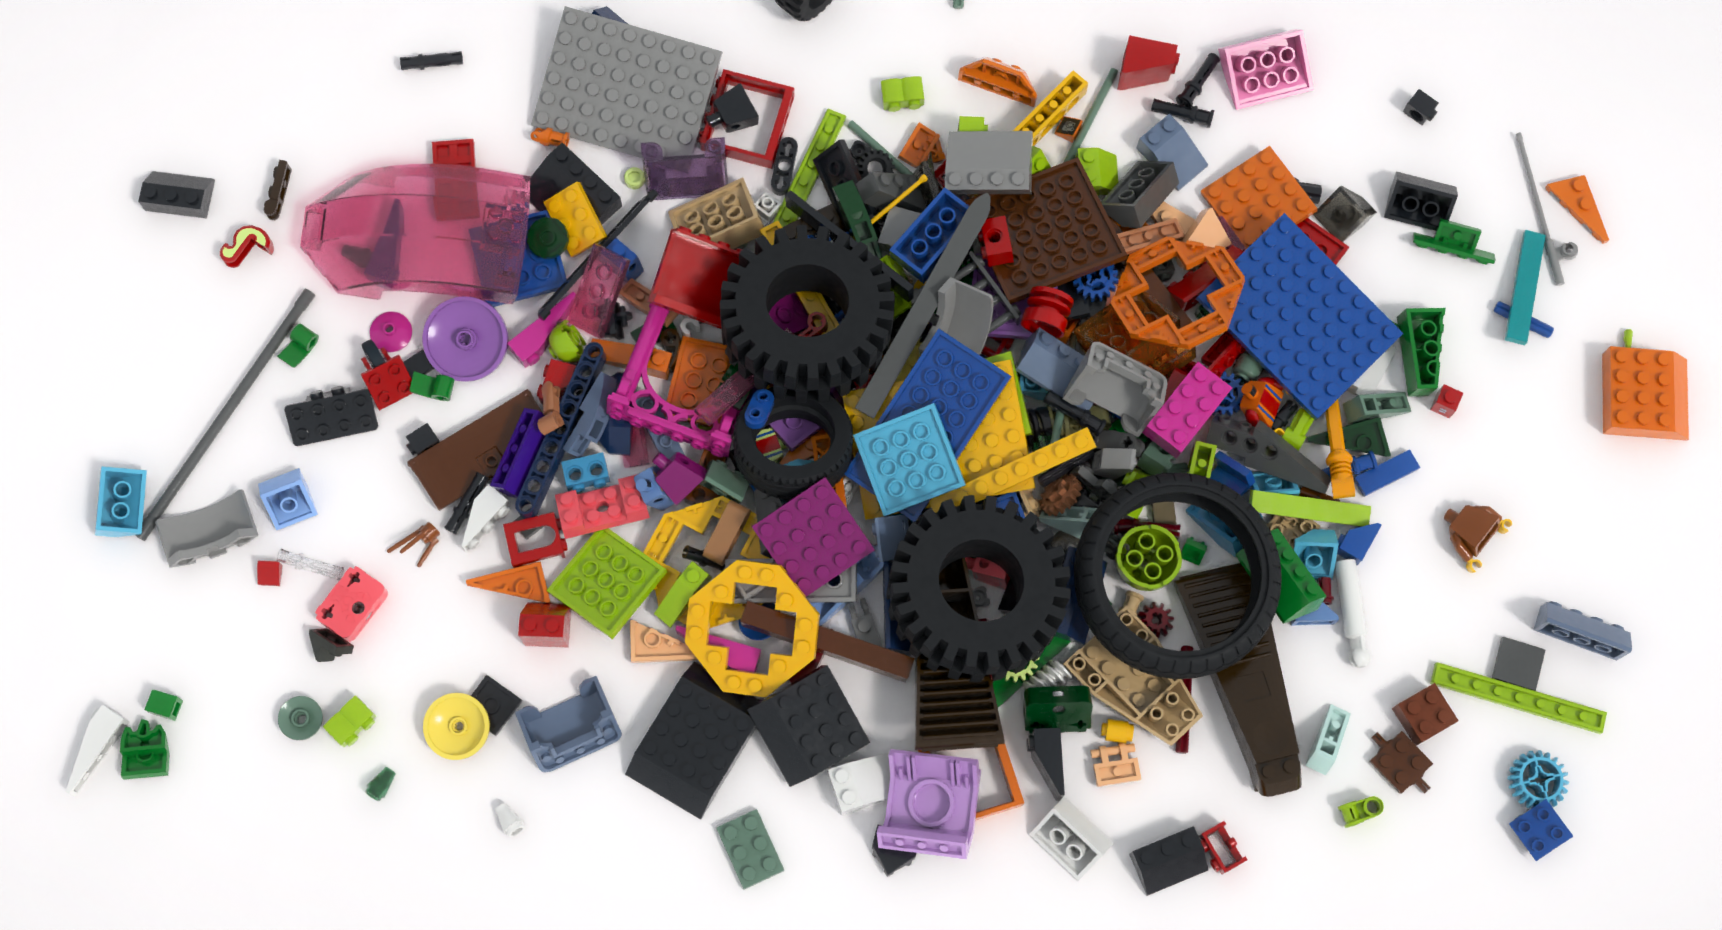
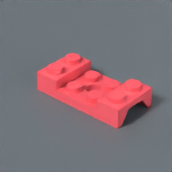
(580, 514)

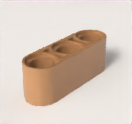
(726, 532)

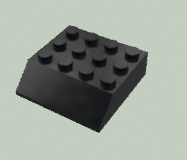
(808, 725)

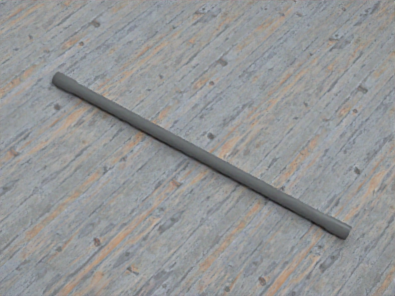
(299, 307)

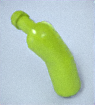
(1628, 334)

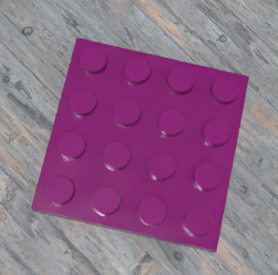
(813, 537)

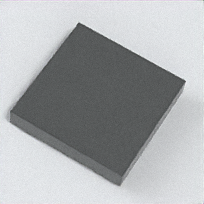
(1518, 663)

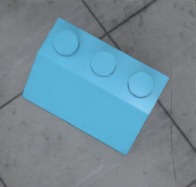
(120, 502)

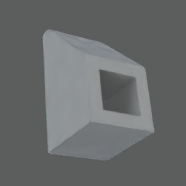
(1114, 462)

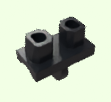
(617, 322)

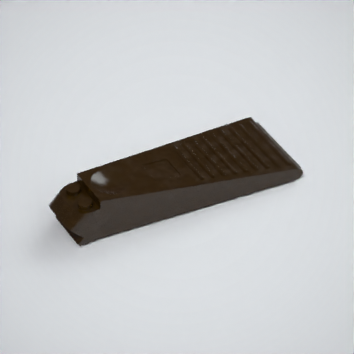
(1252, 687)
(953, 711)

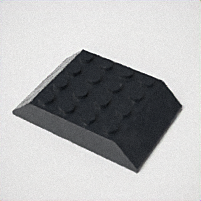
(693, 742)

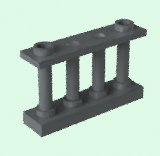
(1012, 310)

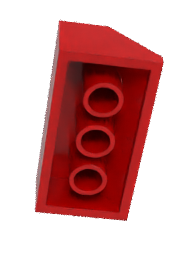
(1196, 282)

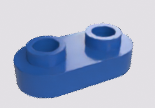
(759, 406)

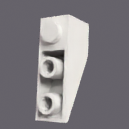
(485, 511)

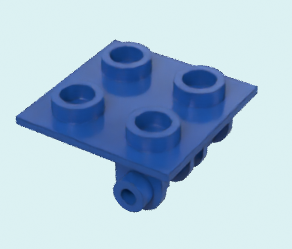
(1541, 830)

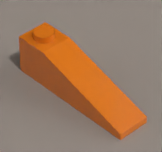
(619, 354)

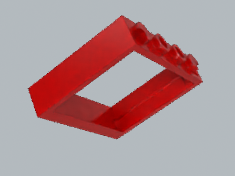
(758, 85)

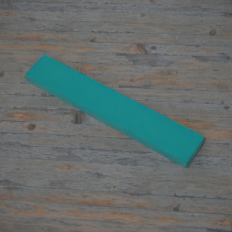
(1525, 287)

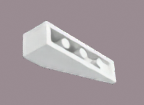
(99, 738)

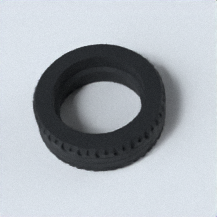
(785, 480)

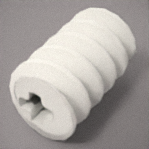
(1049, 675)

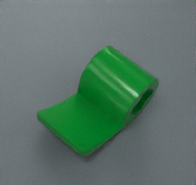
(302, 343)
(431, 387)

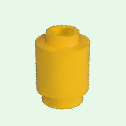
(1117, 731)

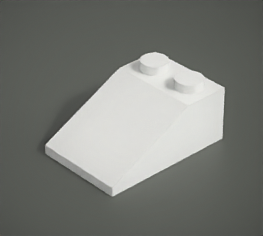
(861, 782)

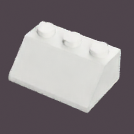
(1071, 838)

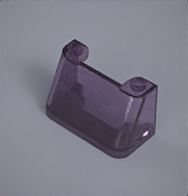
(685, 175)

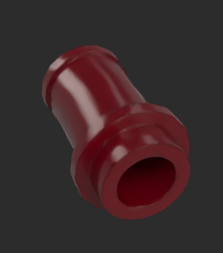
(1325, 585)

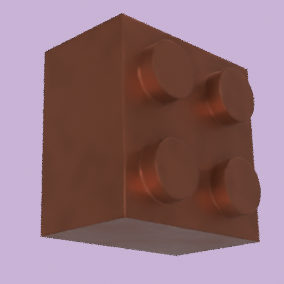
(1425, 714)

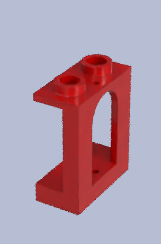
(555, 549)

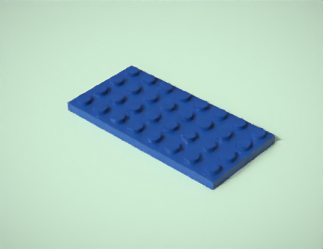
(959, 385)

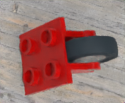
(387, 380)

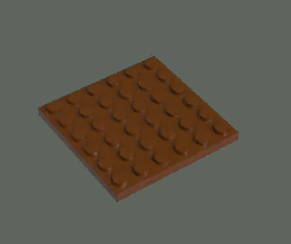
(1054, 231)

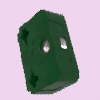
(1057, 708)

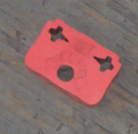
(345, 600)

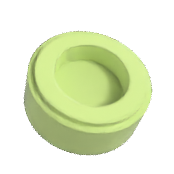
(634, 178)

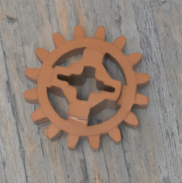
(1060, 495)

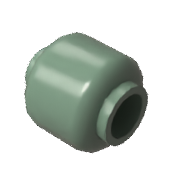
(1246, 368)

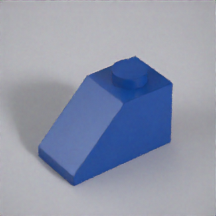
(1357, 542)

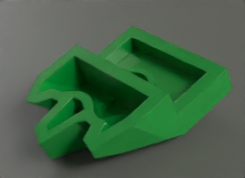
(144, 752)

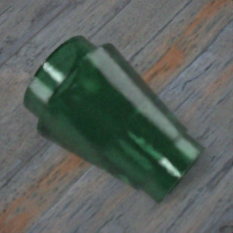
(379, 785)

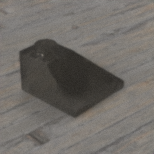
(1344, 213)

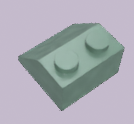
(724, 481)

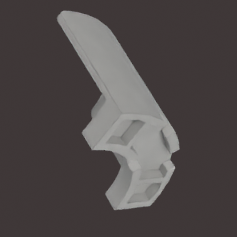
(963, 314)
(207, 530)

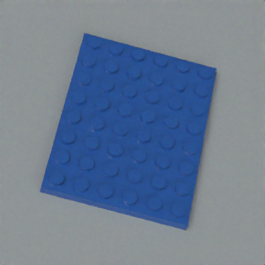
(1304, 317)

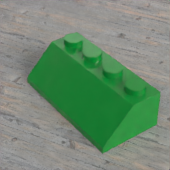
(1299, 589)

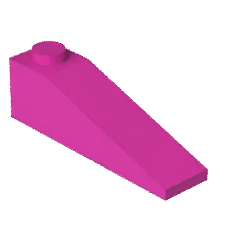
(534, 339)
(740, 656)

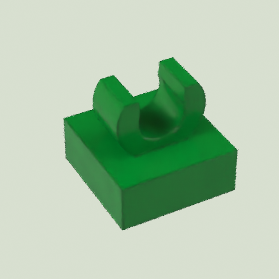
(1193, 551)

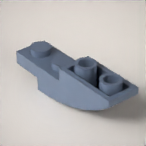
(594, 418)

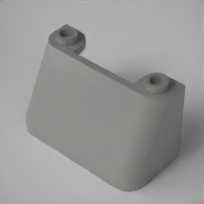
(1119, 386)

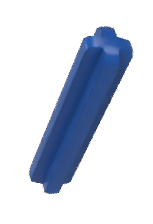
(1536, 325)

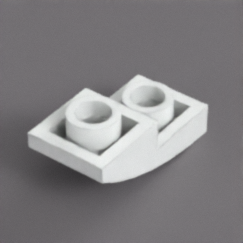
(767, 207)

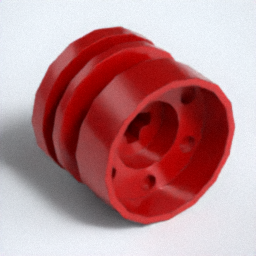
(1047, 310)

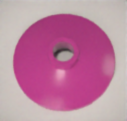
(393, 340)

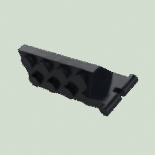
(837, 167)

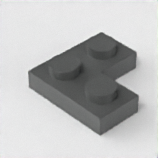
(1100, 487)

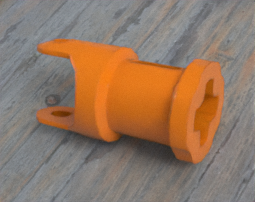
(550, 137)

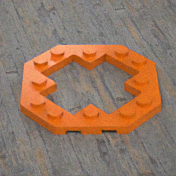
(1163, 329)

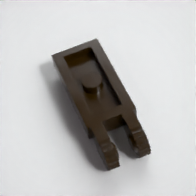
(278, 190)

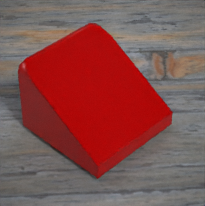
(269, 573)

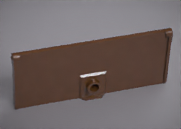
(478, 447)

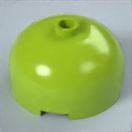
(1154, 546)

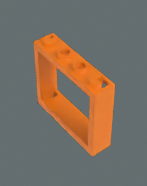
(1011, 782)

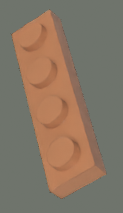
(1141, 237)

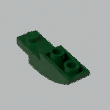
(856, 216)

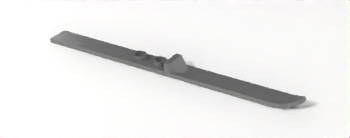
(923, 307)

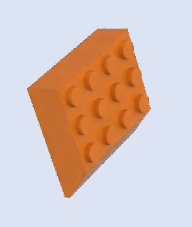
(1645, 393)

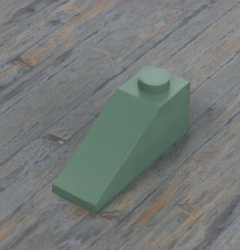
(1376, 405)

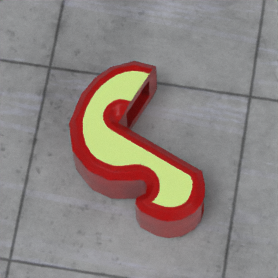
(243, 242)

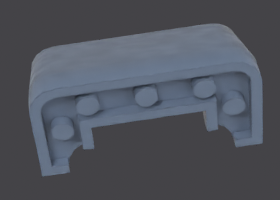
(570, 728)

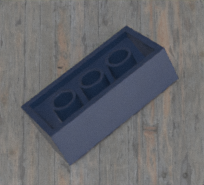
(1074, 625)
(891, 639)

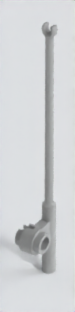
(1554, 254)

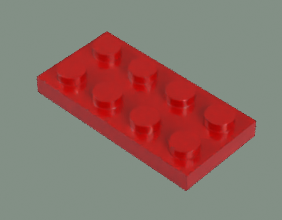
(454, 152)

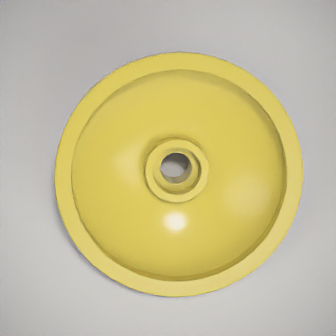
(441, 726)

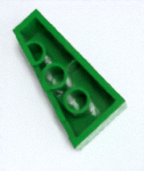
(1421, 348)

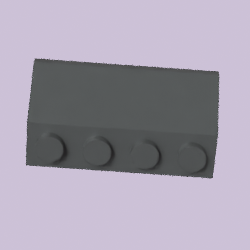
(1140, 192)

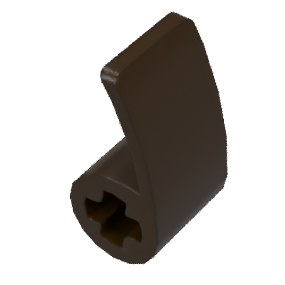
(671, 347)

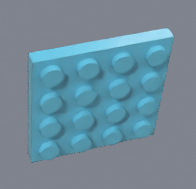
(909, 459)

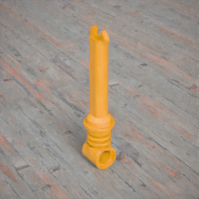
(1338, 459)

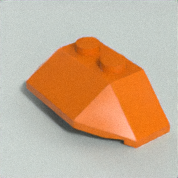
(999, 79)

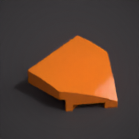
(920, 144)

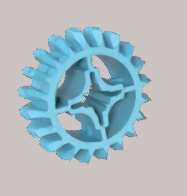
(1537, 772)

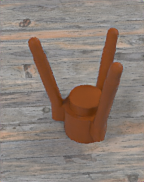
(426, 534)

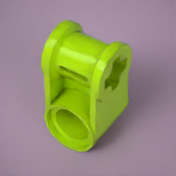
(1357, 812)

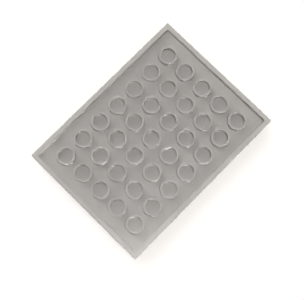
(625, 86)

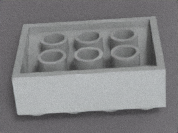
(989, 162)

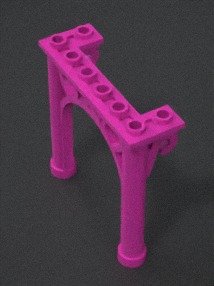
(716, 440)

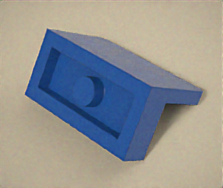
(1232, 474)

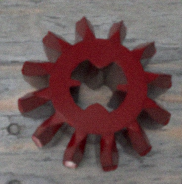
(1164, 623)

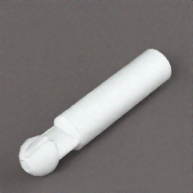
(1352, 611)

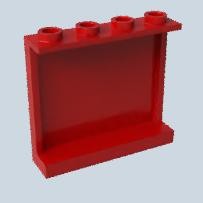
(692, 275)

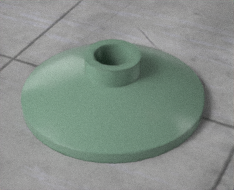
(293, 710)

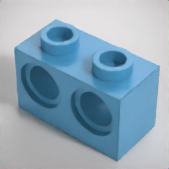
(584, 466)

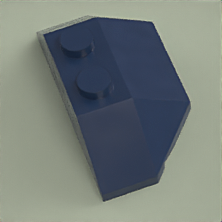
(617, 433)

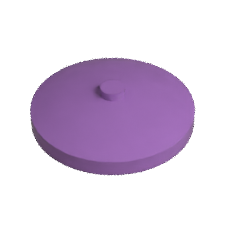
(465, 338)

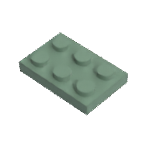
(750, 849)

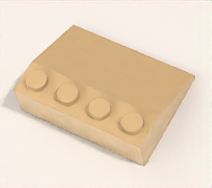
(722, 214)

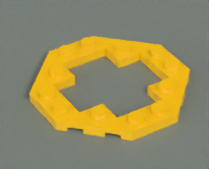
(698, 518)
(715, 657)

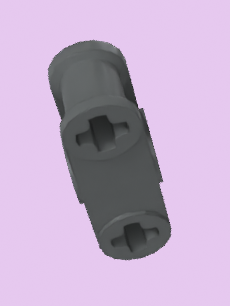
(1117, 439)

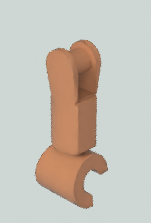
(551, 409)

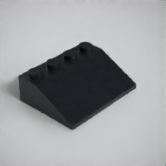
(563, 169)

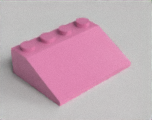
(1267, 68)

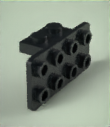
(331, 415)

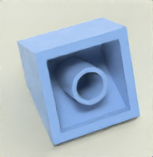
(287, 499)

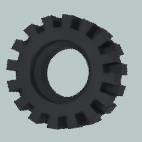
(874, 155)

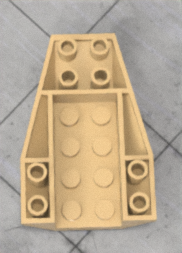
(1150, 701)

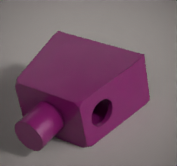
(678, 475)

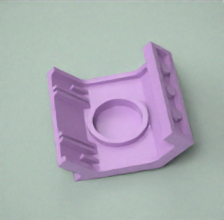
(930, 804)

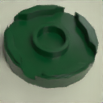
(548, 238)

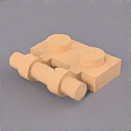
(1118, 771)

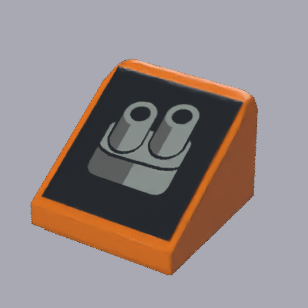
(1068, 128)

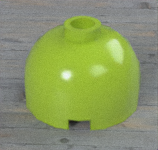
(566, 342)

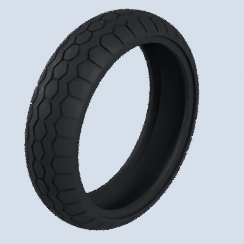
(1244, 523)

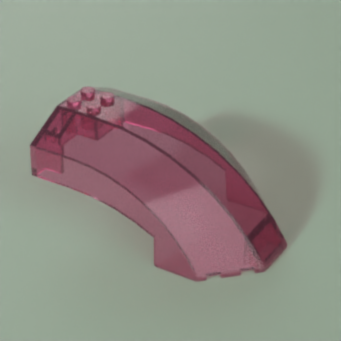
(421, 232)

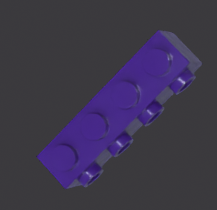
(519, 454)

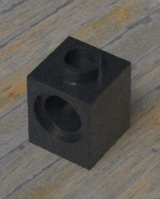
(1421, 107)
(421, 439)

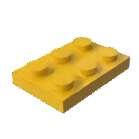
(577, 214)

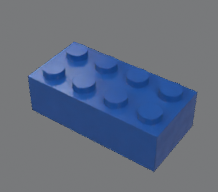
(929, 235)

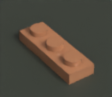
(638, 296)

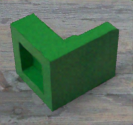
(163, 705)

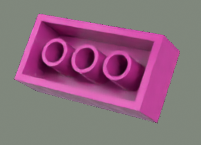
(1187, 410)

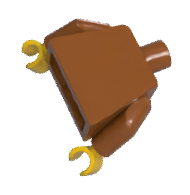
(1472, 531)

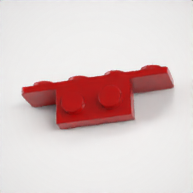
(1222, 354)

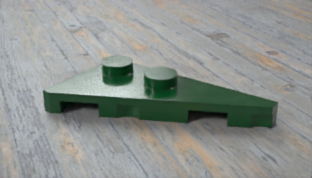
(1360, 437)

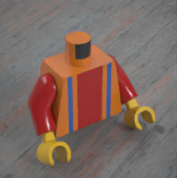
(1262, 401)

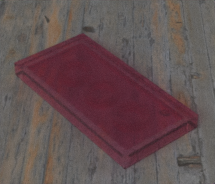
(598, 291)

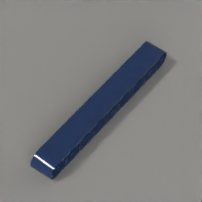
(553, 439)

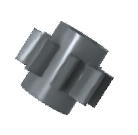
(1112, 544)

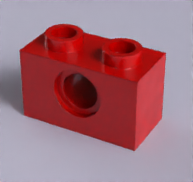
(998, 252)

